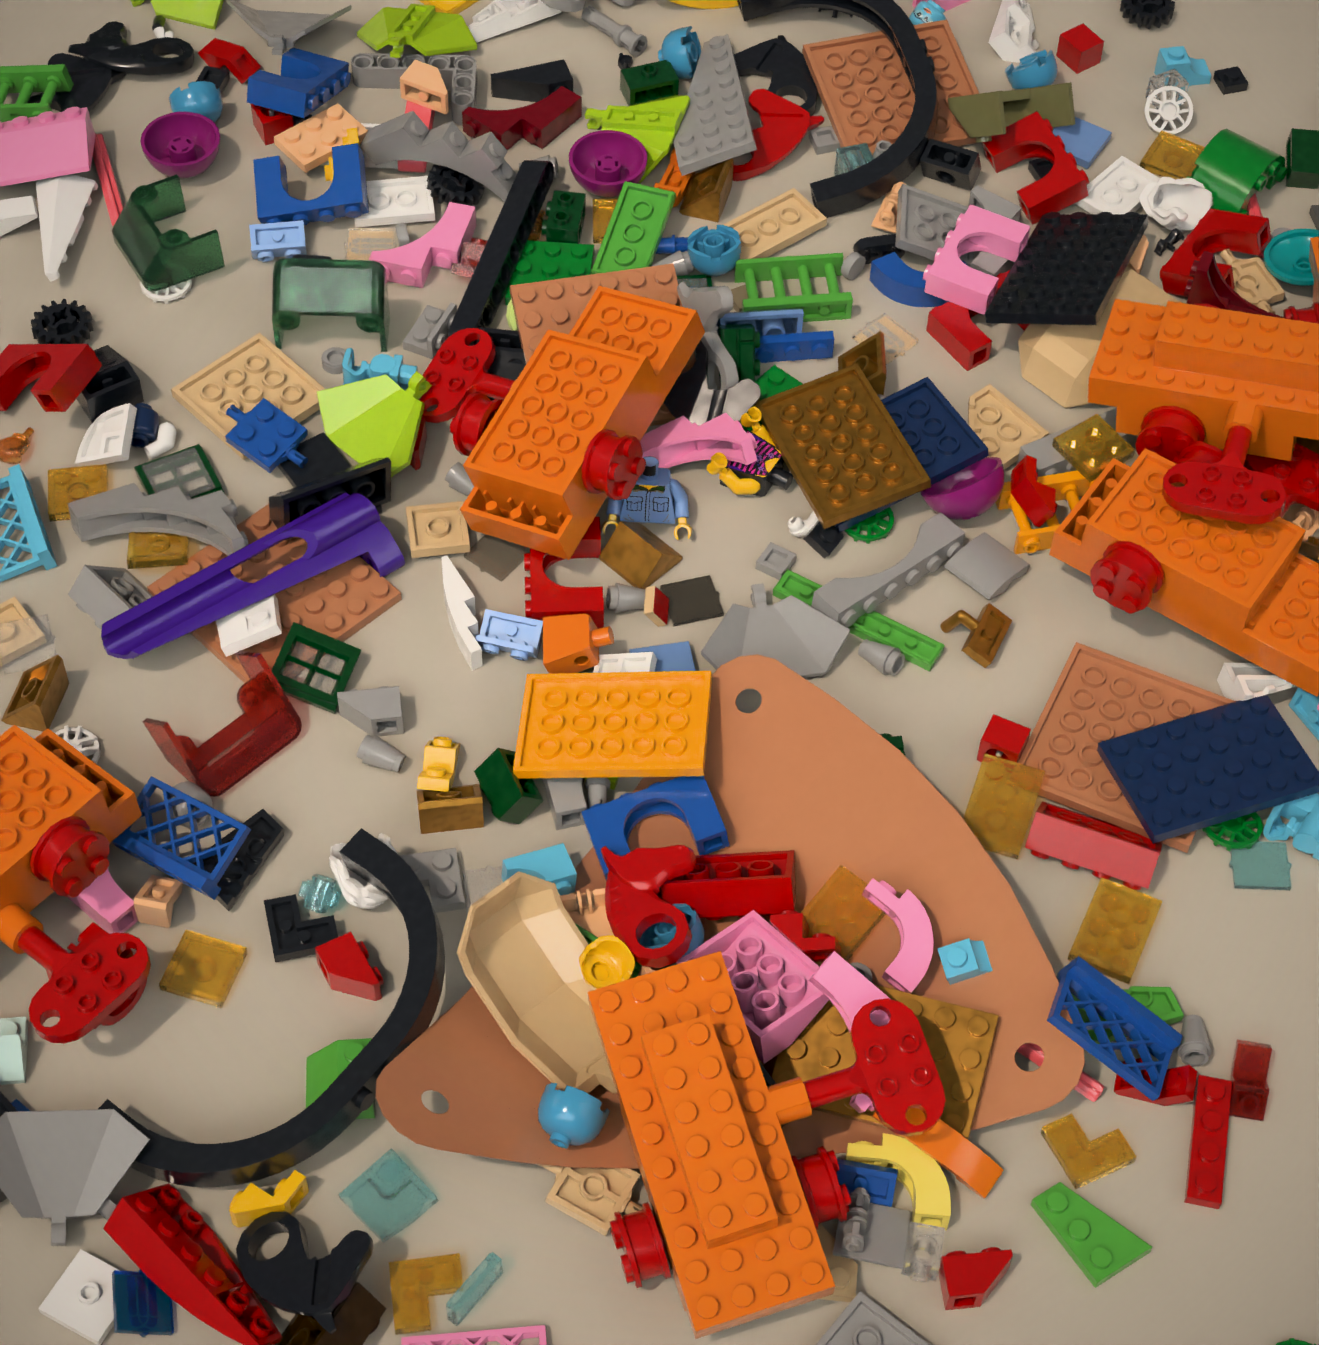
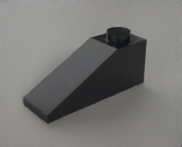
(531, 82)

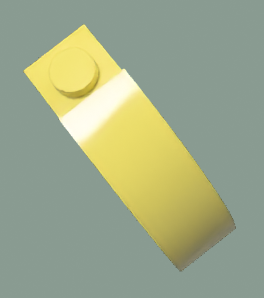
(916, 1172)

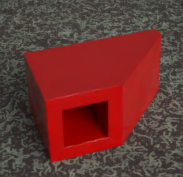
(347, 968)
(971, 1277)

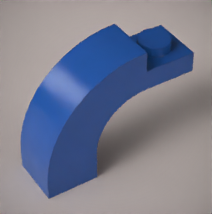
(901, 282)

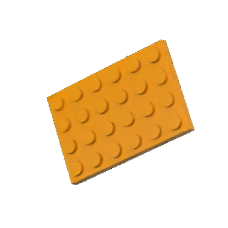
(614, 725)

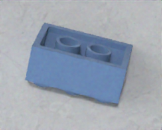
(768, 321)

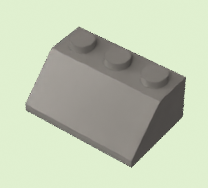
(107, 592)

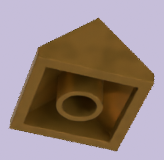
(708, 192)
(870, 358)
(638, 554)
(38, 695)
(450, 810)

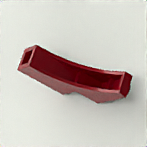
(535, 123)
(1212, 289)

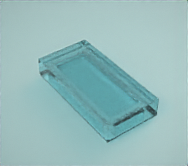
(474, 1288)

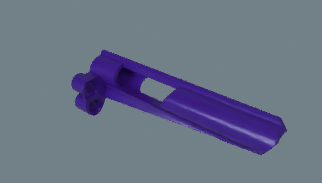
(333, 533)

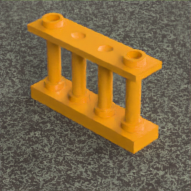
(1068, 487)

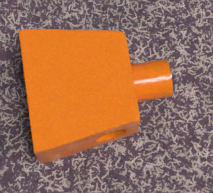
(572, 643)

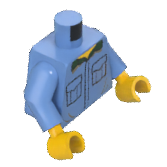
(652, 500)

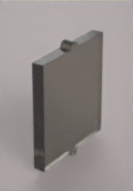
(496, 556)
(692, 600)

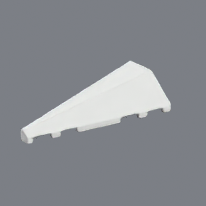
(508, 15)
(1013, 31)
(61, 216)
(1249, 681)

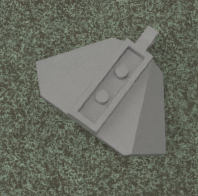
(282, 28)
(783, 631)
(64, 1162)

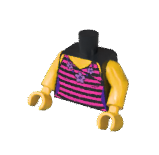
(758, 476)

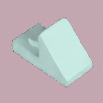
(13, 1050)

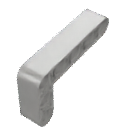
(384, 72)

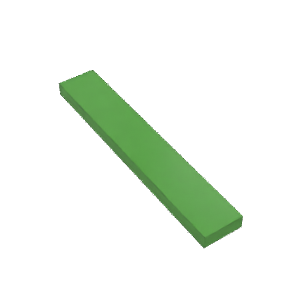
(872, 626)

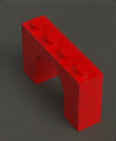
(1035, 139)
(1213, 234)
(958, 335)
(61, 368)
(558, 600)

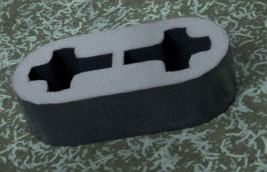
(877, 247)

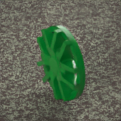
(870, 524)
(1237, 830)

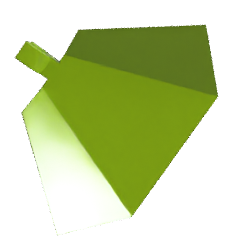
(194, 12)
(421, 28)
(650, 122)
(374, 418)

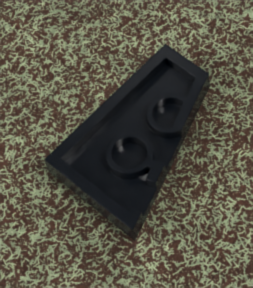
(250, 857)

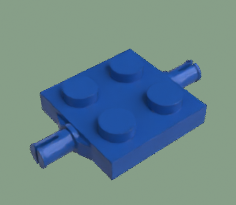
(267, 435)

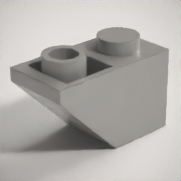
(373, 710)

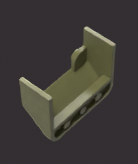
(992, 112)

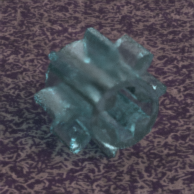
(319, 893)

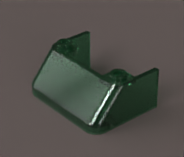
(165, 257)
(330, 289)

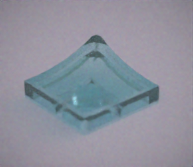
(388, 1196)

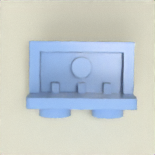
(277, 240)
(510, 634)

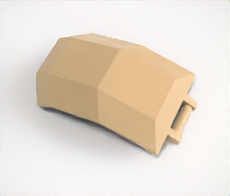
(1062, 356)
(527, 971)

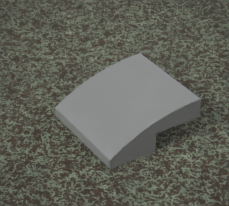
(987, 565)

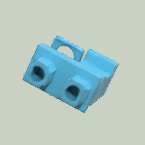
(379, 365)
(1302, 825)

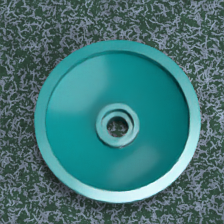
(1288, 256)

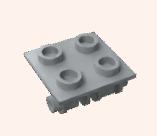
(872, 1232)

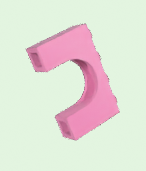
(974, 231)

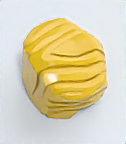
(606, 962)

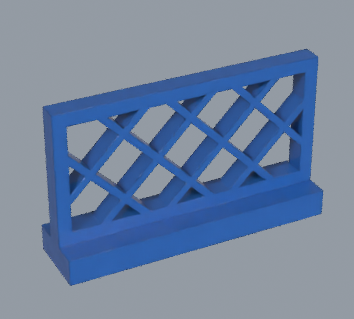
(172, 863)
(1123, 1017)

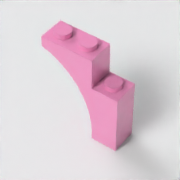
(438, 248)
(687, 442)
(107, 904)
(848, 993)

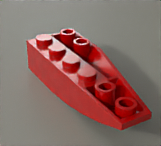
(189, 1263)

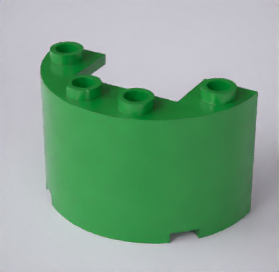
(1236, 170)

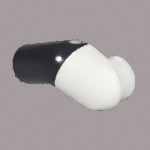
(159, 27)

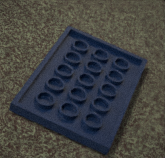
(933, 432)
(1209, 767)

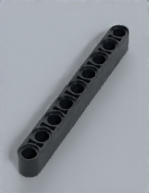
(504, 247)

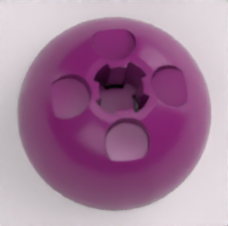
(181, 144)
(607, 160)
(968, 490)

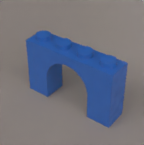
(304, 83)
(344, 198)
(681, 797)

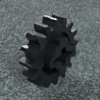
(1147, 11)
(453, 186)
(62, 323)

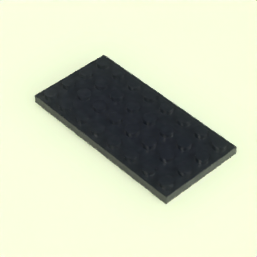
(1068, 269)

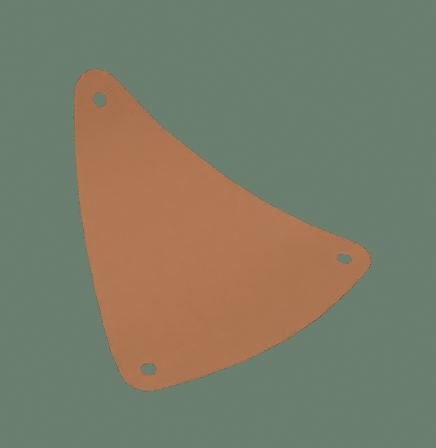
(838, 794)

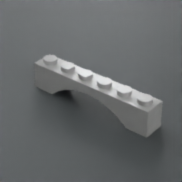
(852, 597)

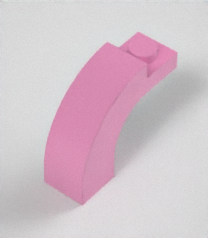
(914, 932)

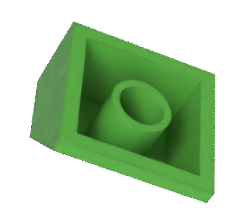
(328, 1064)

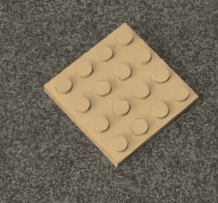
(243, 379)

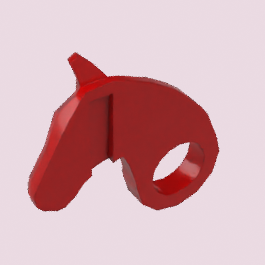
(781, 132)
(634, 902)

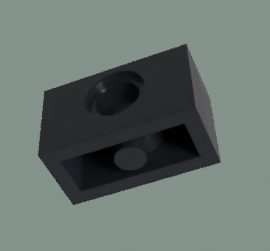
(950, 164)

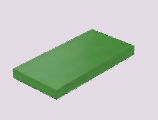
(634, 228)

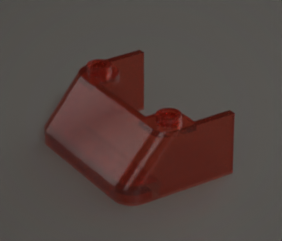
(244, 744)

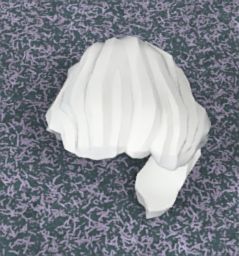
(1176, 202)
(353, 887)

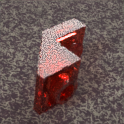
(469, 257)
(1248, 1080)

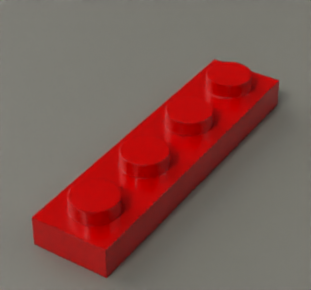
(1208, 1142)

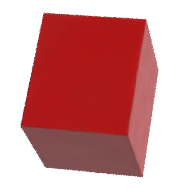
(1080, 48)
(270, 122)
(1003, 739)

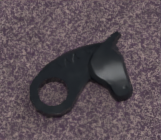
(110, 50)
(786, 67)
(88, 79)
(699, 404)
(293, 1279)

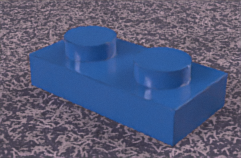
(876, 1179)

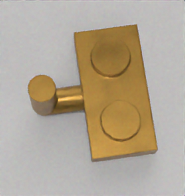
(985, 633)

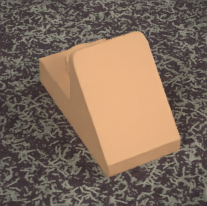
(156, 900)

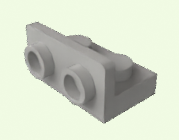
(430, 331)

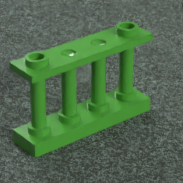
(28, 80)
(815, 306)

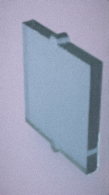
(1261, 867)

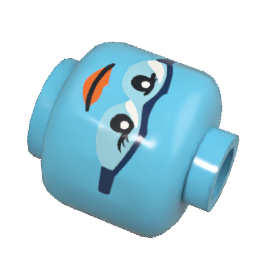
(927, 12)

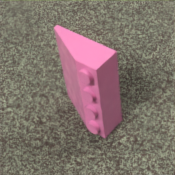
(46, 146)
(768, 982)

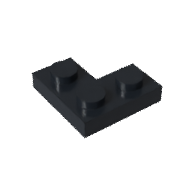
(292, 937)

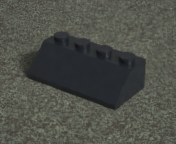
(367, 478)

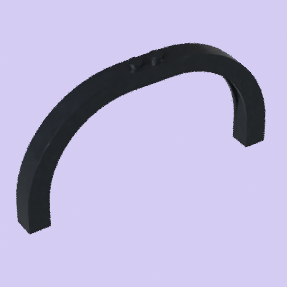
(894, 165)
(356, 1086)

